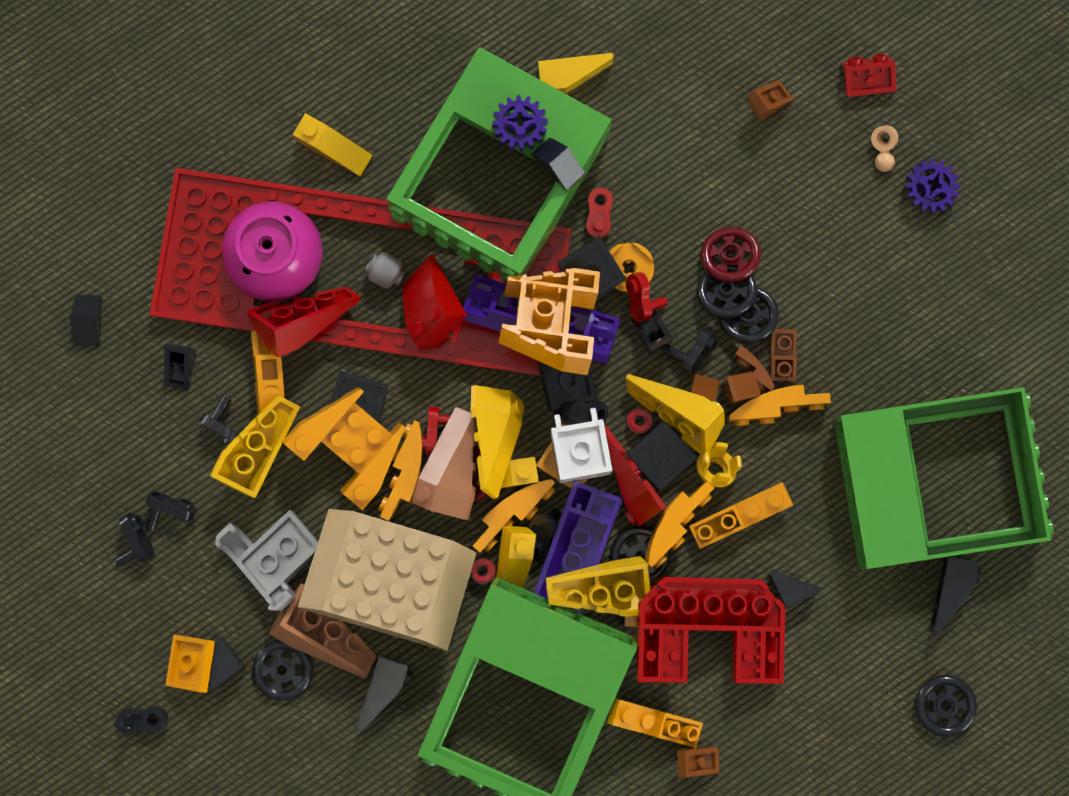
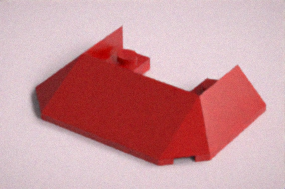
(713, 605)

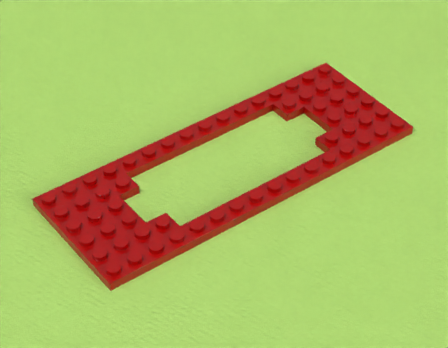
(197, 289)

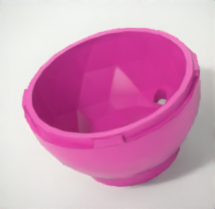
(283, 268)

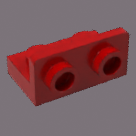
(869, 75)

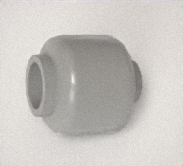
(384, 270)

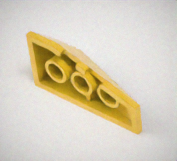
(687, 412)
(498, 426)
(250, 455)
(604, 588)

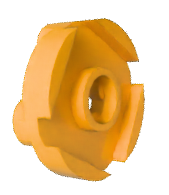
(633, 253)

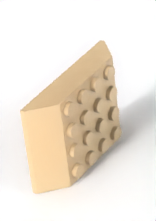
(388, 578)

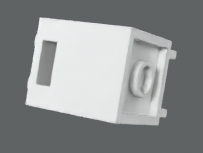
(581, 449)

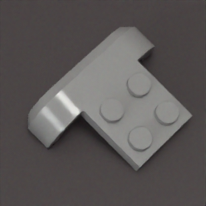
(272, 558)

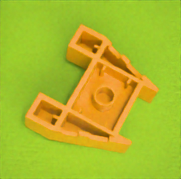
(545, 318)
(352, 437)

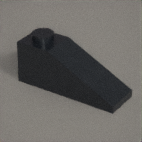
(954, 586)
(385, 685)

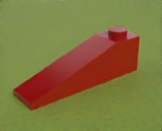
(293, 324)
(637, 494)

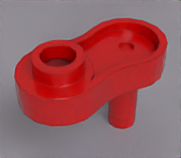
(598, 220)
(639, 293)
(434, 420)

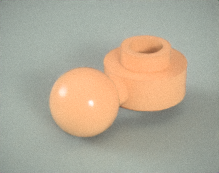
(884, 161)

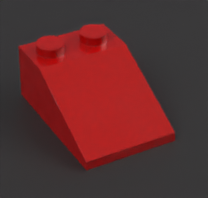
(430, 305)

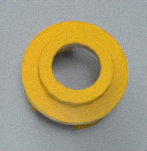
(721, 457)

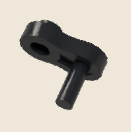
(705, 343)
(579, 412)
(214, 424)
(181, 508)
(544, 527)
(141, 547)
(137, 720)

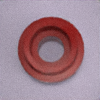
(639, 413)
(482, 579)

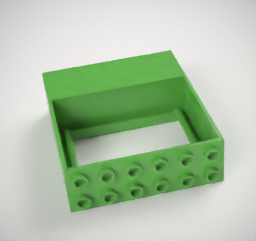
(473, 100)
(885, 485)
(549, 649)

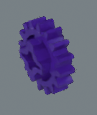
(531, 122)
(941, 189)

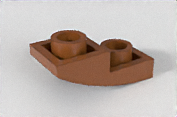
(783, 355)
(747, 361)

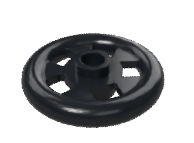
(730, 309)
(755, 334)
(641, 533)
(276, 691)
(929, 719)

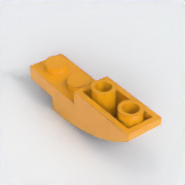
(267, 373)
(768, 405)
(409, 461)
(520, 504)
(741, 515)
(668, 529)
(654, 722)

